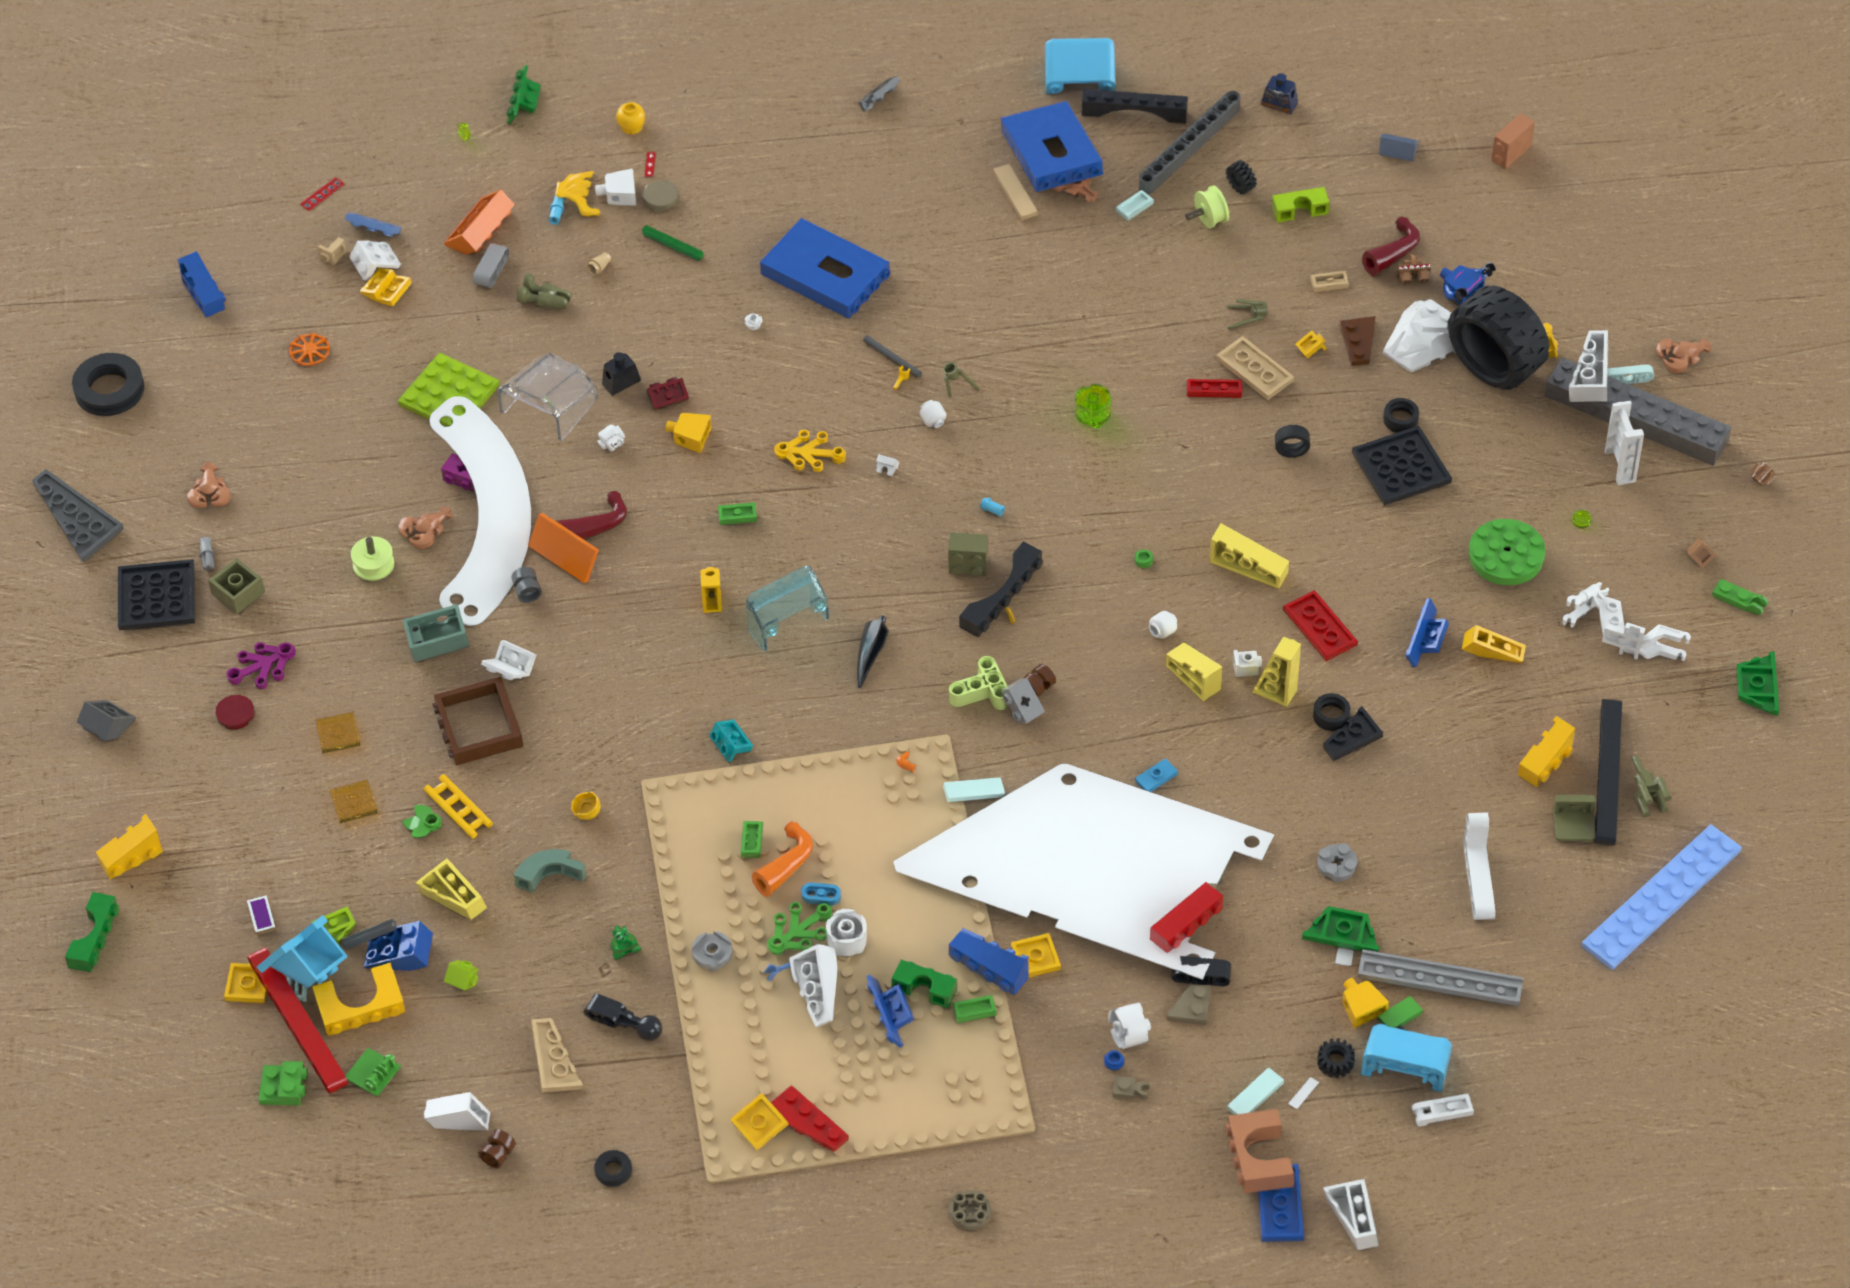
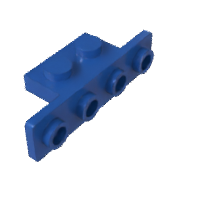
(1427, 635)
(893, 1009)

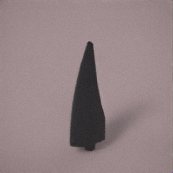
(871, 644)

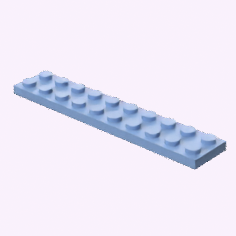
(1661, 897)

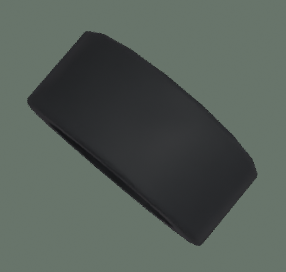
(1396, 405)
(1292, 432)
(1331, 699)

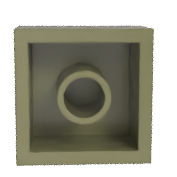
(968, 554)
(236, 586)

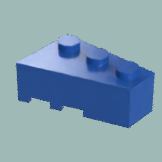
(200, 284)

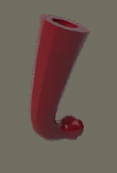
(1383, 257)
(594, 525)

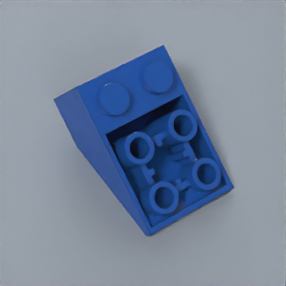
(404, 948)

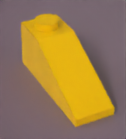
(1492, 645)

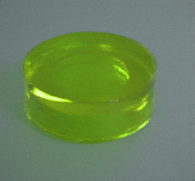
(463, 131)
(1581, 519)

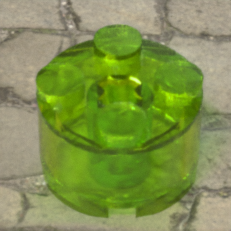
(1093, 405)

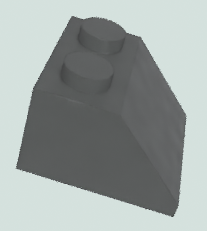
(104, 719)

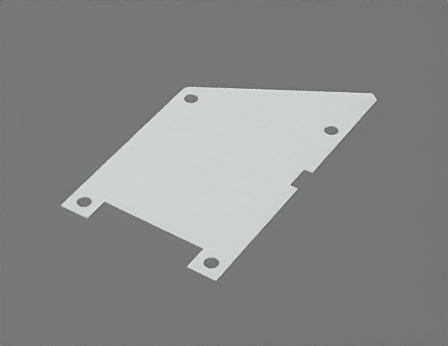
(1089, 856)

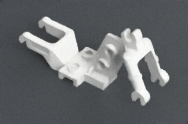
(1628, 637)

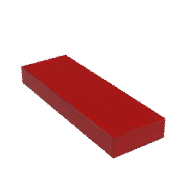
(1214, 388)

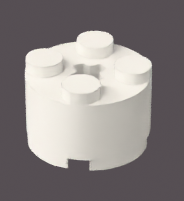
(846, 932)
(1129, 1025)

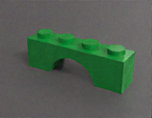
(84, 952)

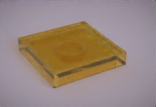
(338, 732)
(353, 801)

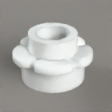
(753, 321)

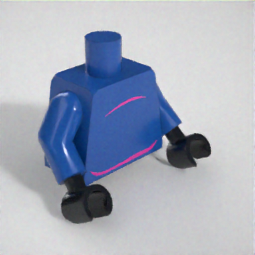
(1464, 281)

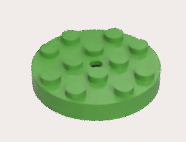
(1506, 552)

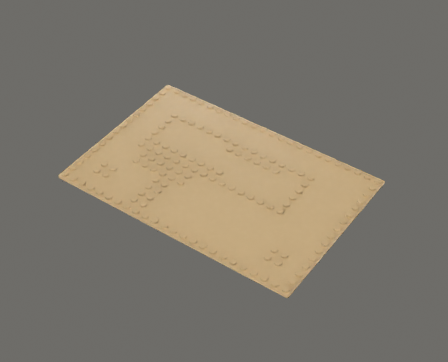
(756, 1034)

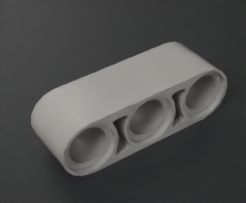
(491, 265)

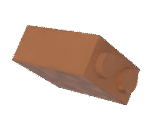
(1513, 140)

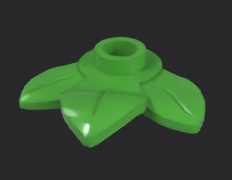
(420, 823)

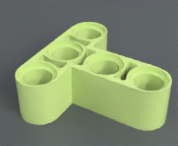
(982, 686)

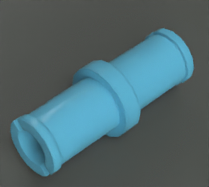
(556, 210)

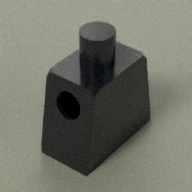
(619, 373)

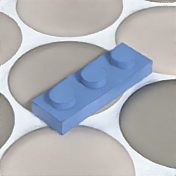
(373, 224)

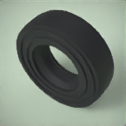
(615, 1179)

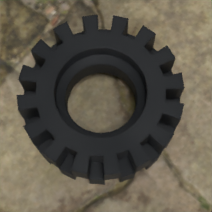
(1241, 177)
(1336, 1048)

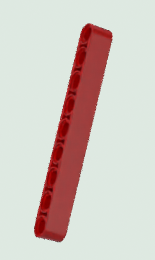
(299, 1023)

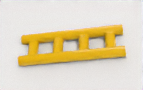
(458, 816)

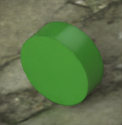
(1143, 558)

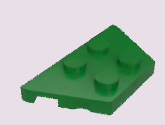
(1759, 683)
(1342, 929)

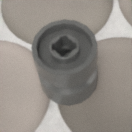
(526, 584)

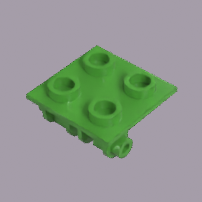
(373, 1071)

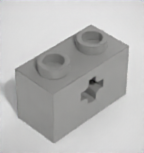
(1029, 708)

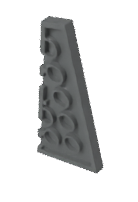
(79, 518)

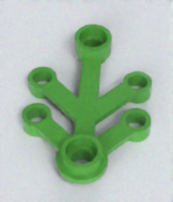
(798, 930)

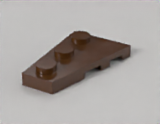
(1358, 339)

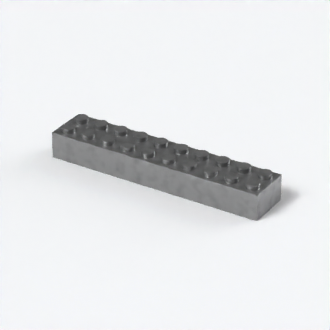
(1658, 418)

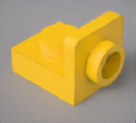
(1311, 343)

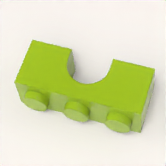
(1313, 200)

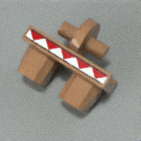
(1413, 267)

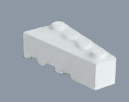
(1591, 375)

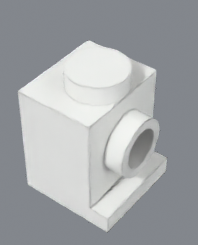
(1246, 663)

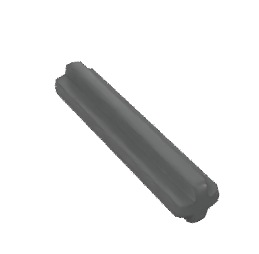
(369, 933)

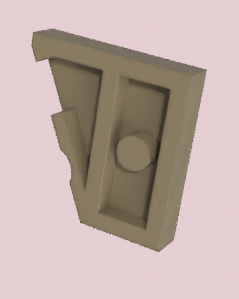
(1192, 1005)

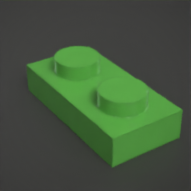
(737, 513)

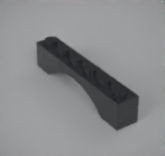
(1100, 102)
(979, 614)

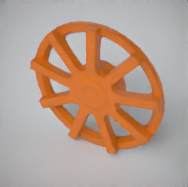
(309, 349)

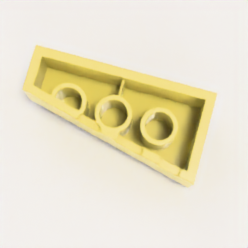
(1247, 557)
(1281, 674)

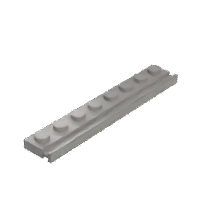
(1440, 977)

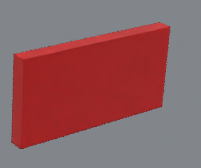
(1320, 625)

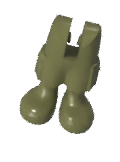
(548, 294)

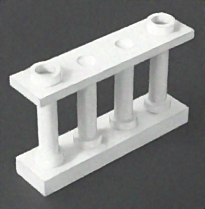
(1624, 443)

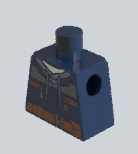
(1280, 94)

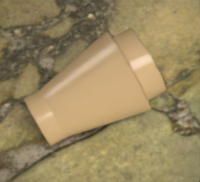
(596, 265)

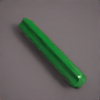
(673, 243)

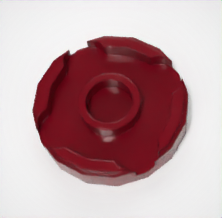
(235, 711)

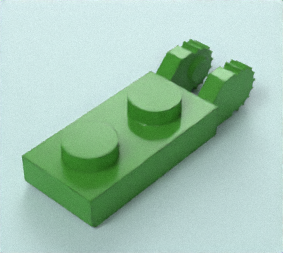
(1739, 597)

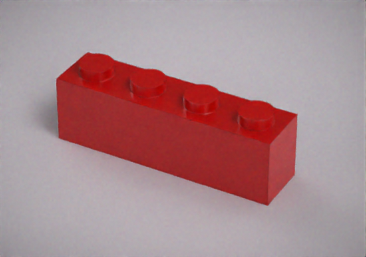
(1186, 917)

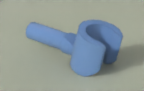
(773, 970)

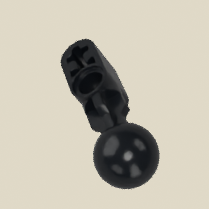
(616, 1014)

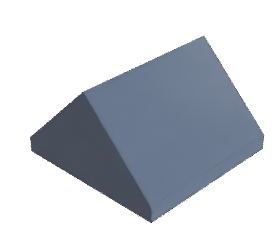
(1398, 147)

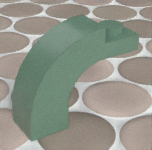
(546, 863)

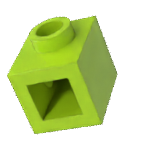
(461, 974)

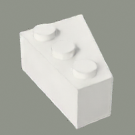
(1353, 1211)

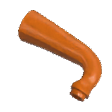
(774, 874)

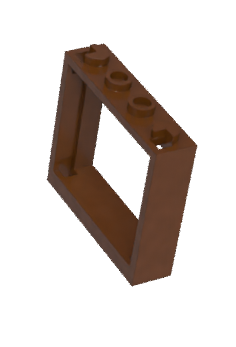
(484, 748)

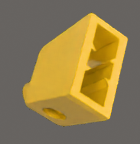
(690, 430)
(711, 582)
(1362, 1002)

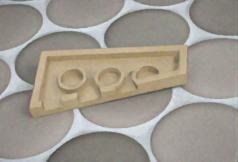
(553, 1063)

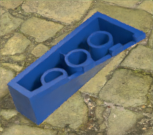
(990, 960)

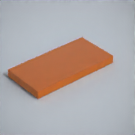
(563, 548)

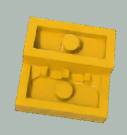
(386, 286)

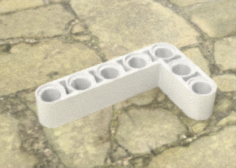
(1478, 866)

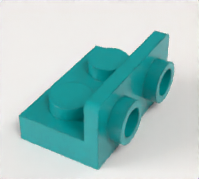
(730, 739)

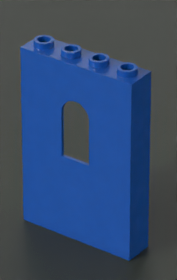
(1026, 135)
(804, 247)

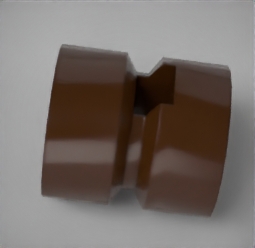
(1041, 679)
(495, 1150)

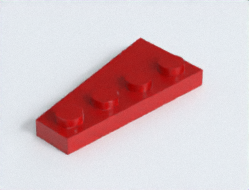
(809, 1120)

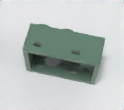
(433, 637)

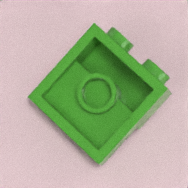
(283, 1084)

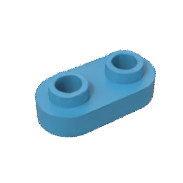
(821, 893)

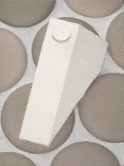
(816, 975)

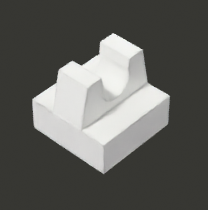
(887, 462)

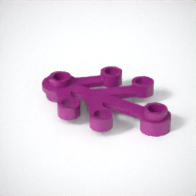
(263, 663)

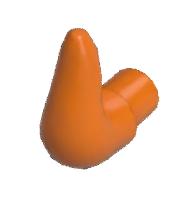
(904, 764)

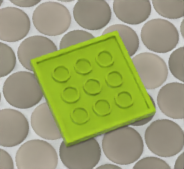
(444, 380)

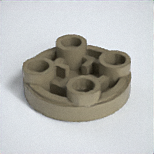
(661, 195)
(970, 1210)

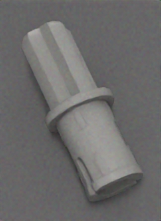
(206, 553)

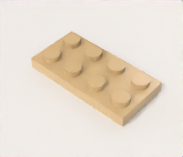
(1255, 368)

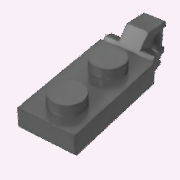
(878, 93)

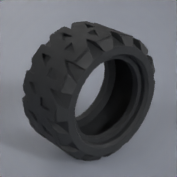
(1498, 337)

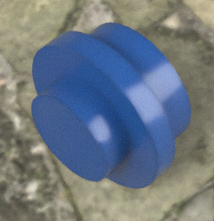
(1114, 1060)

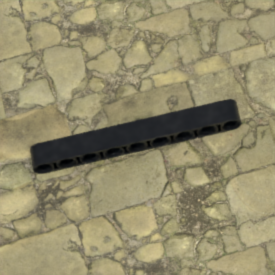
(1608, 772)

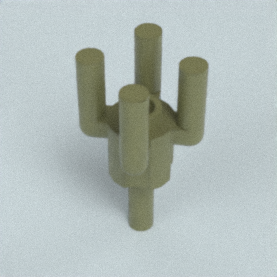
(1649, 788)

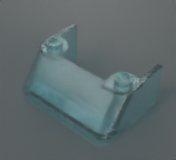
(783, 599)

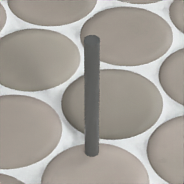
(898, 360)

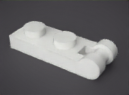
(1443, 1109)

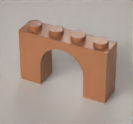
(1253, 1173)

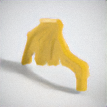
(575, 188)

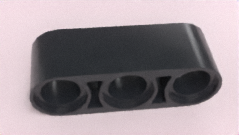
(1216, 975)

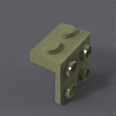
(1574, 817)

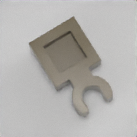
(1126, 1088)

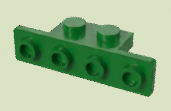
(524, 96)

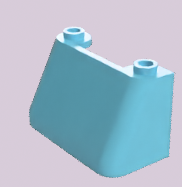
(1079, 62)
(1408, 1054)

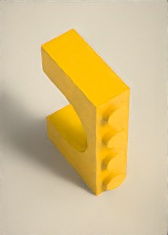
(338, 1017)

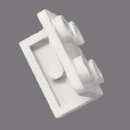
(369, 255)
(511, 661)

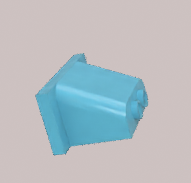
(307, 955)

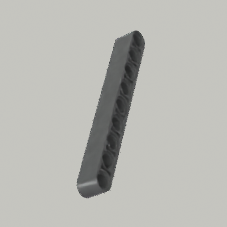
(1189, 142)

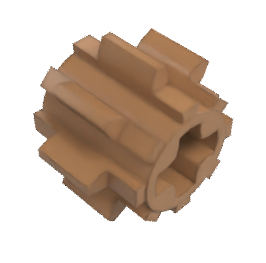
(1762, 474)

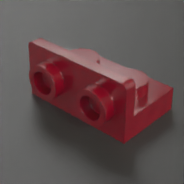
(667, 393)

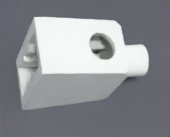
(618, 188)

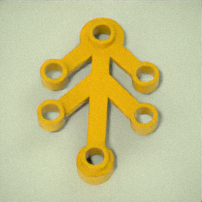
(786, 450)

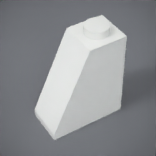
(457, 1113)

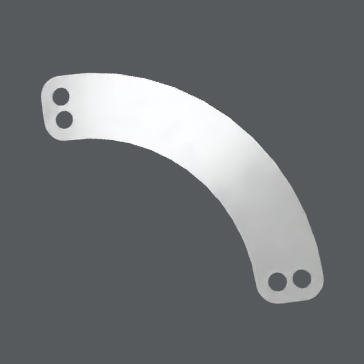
(502, 509)

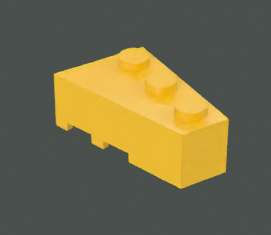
(1548, 753)
(131, 849)

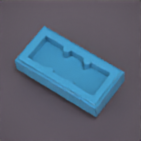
(1156, 776)

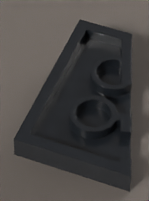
(1355, 734)

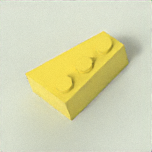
(1195, 670)
(452, 890)

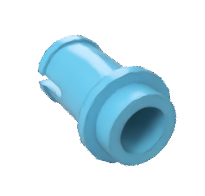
(992, 507)

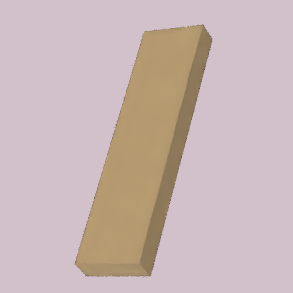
(1015, 192)

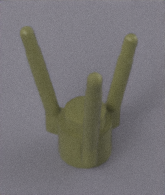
(1257, 308)
(952, 373)

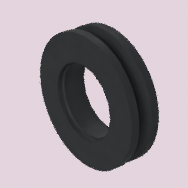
(102, 365)

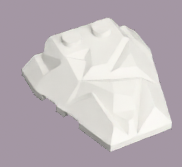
(1420, 336)

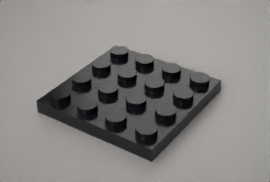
(1401, 465)
(156, 594)

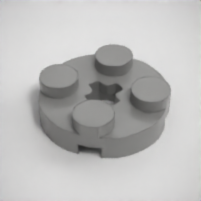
(1337, 852)
(715, 960)

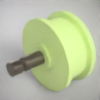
(1210, 207)
(372, 558)

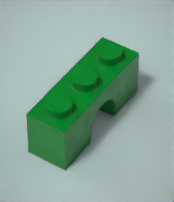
(942, 986)

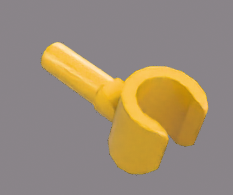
(903, 375)

